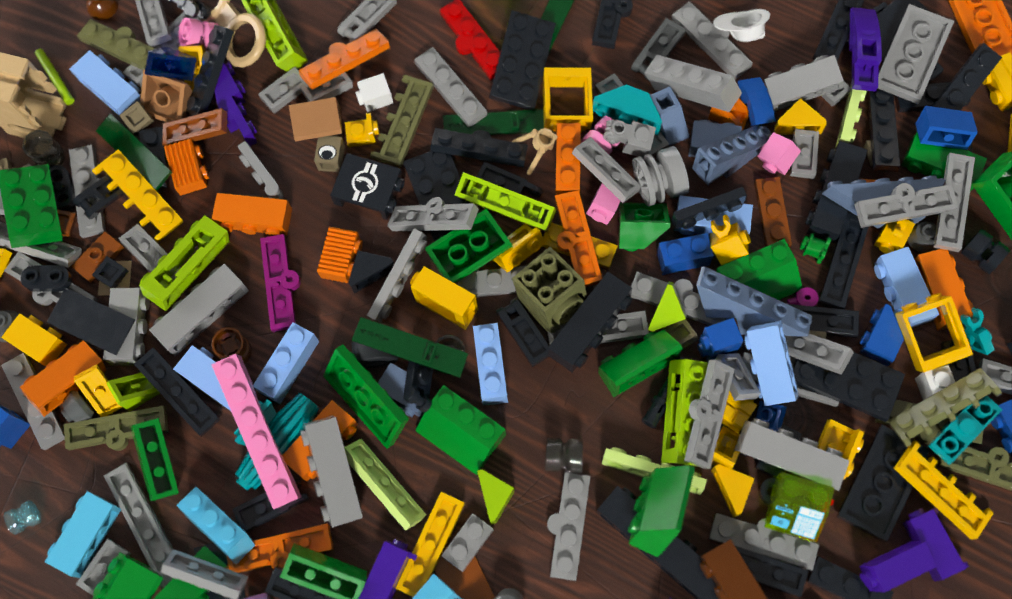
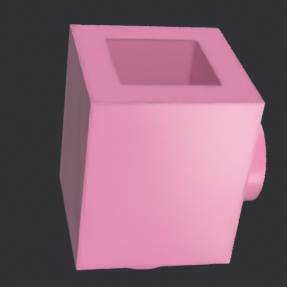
(778, 154)
(603, 205)

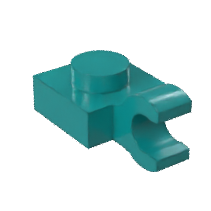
(978, 336)

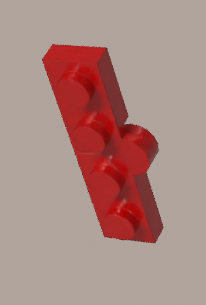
(471, 37)

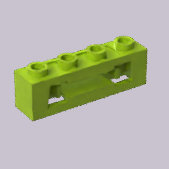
(277, 34)
(505, 202)
(158, 284)
(677, 408)

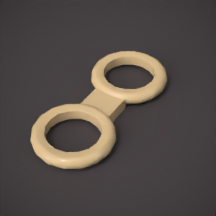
(228, 17)

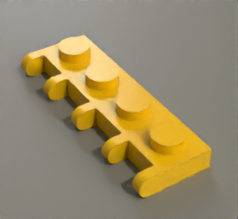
(139, 193)
(942, 492)

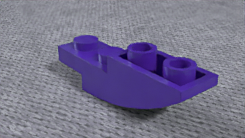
(865, 48)
(230, 98)

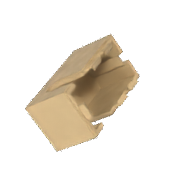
(23, 108)

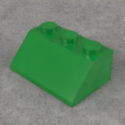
(467, 250)
(767, 270)
(639, 361)
(460, 430)
(660, 508)
(128, 580)

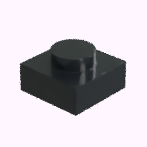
(110, 273)

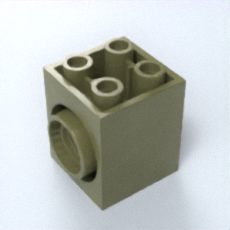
(550, 290)

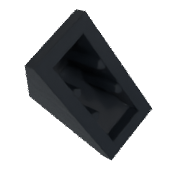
(368, 269)

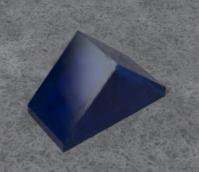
(170, 64)

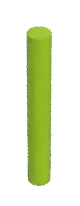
(53, 75)

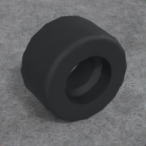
(371, 357)

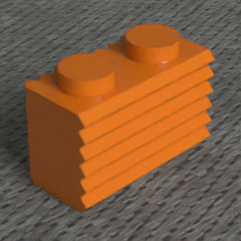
(186, 166)
(339, 254)

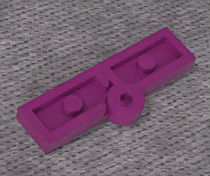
(279, 282)

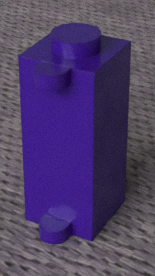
(928, 528)
(897, 566)
(387, 570)

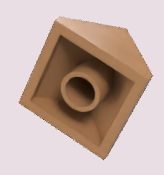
(165, 97)
(316, 119)

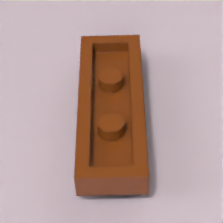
(195, 127)
(772, 210)

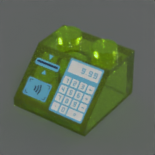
(798, 507)

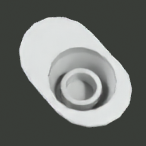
(744, 25)

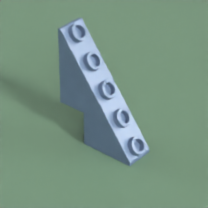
(729, 153)
(859, 190)
(731, 299)

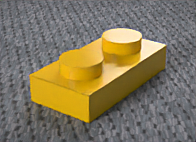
(94, 387)

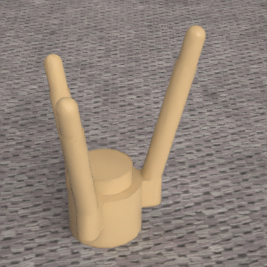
(542, 141)

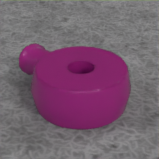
(800, 296)

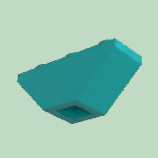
(628, 105)
(961, 432)

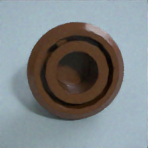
(101, 8)

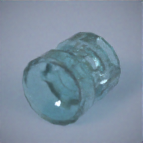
(22, 517)

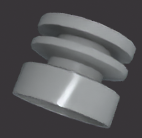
(662, 175)

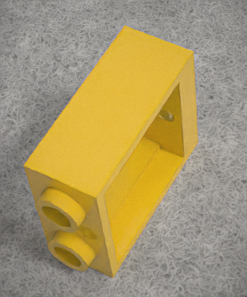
(568, 78)
(444, 297)
(959, 351)

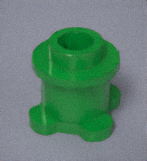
(815, 247)

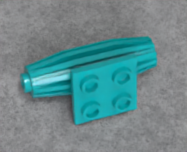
(285, 430)

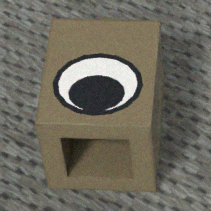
(329, 153)

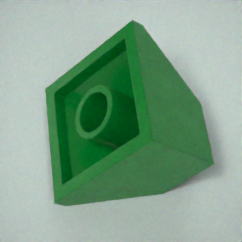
(641, 224)

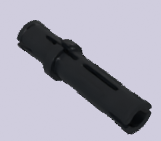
(658, 404)

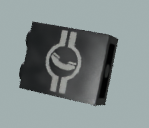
(368, 185)

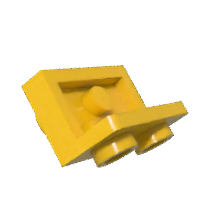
(524, 242)
(841, 439)

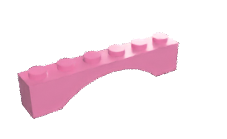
(255, 431)

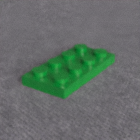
(365, 396)

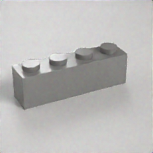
(694, 82)
(198, 309)
(791, 454)
(332, 471)

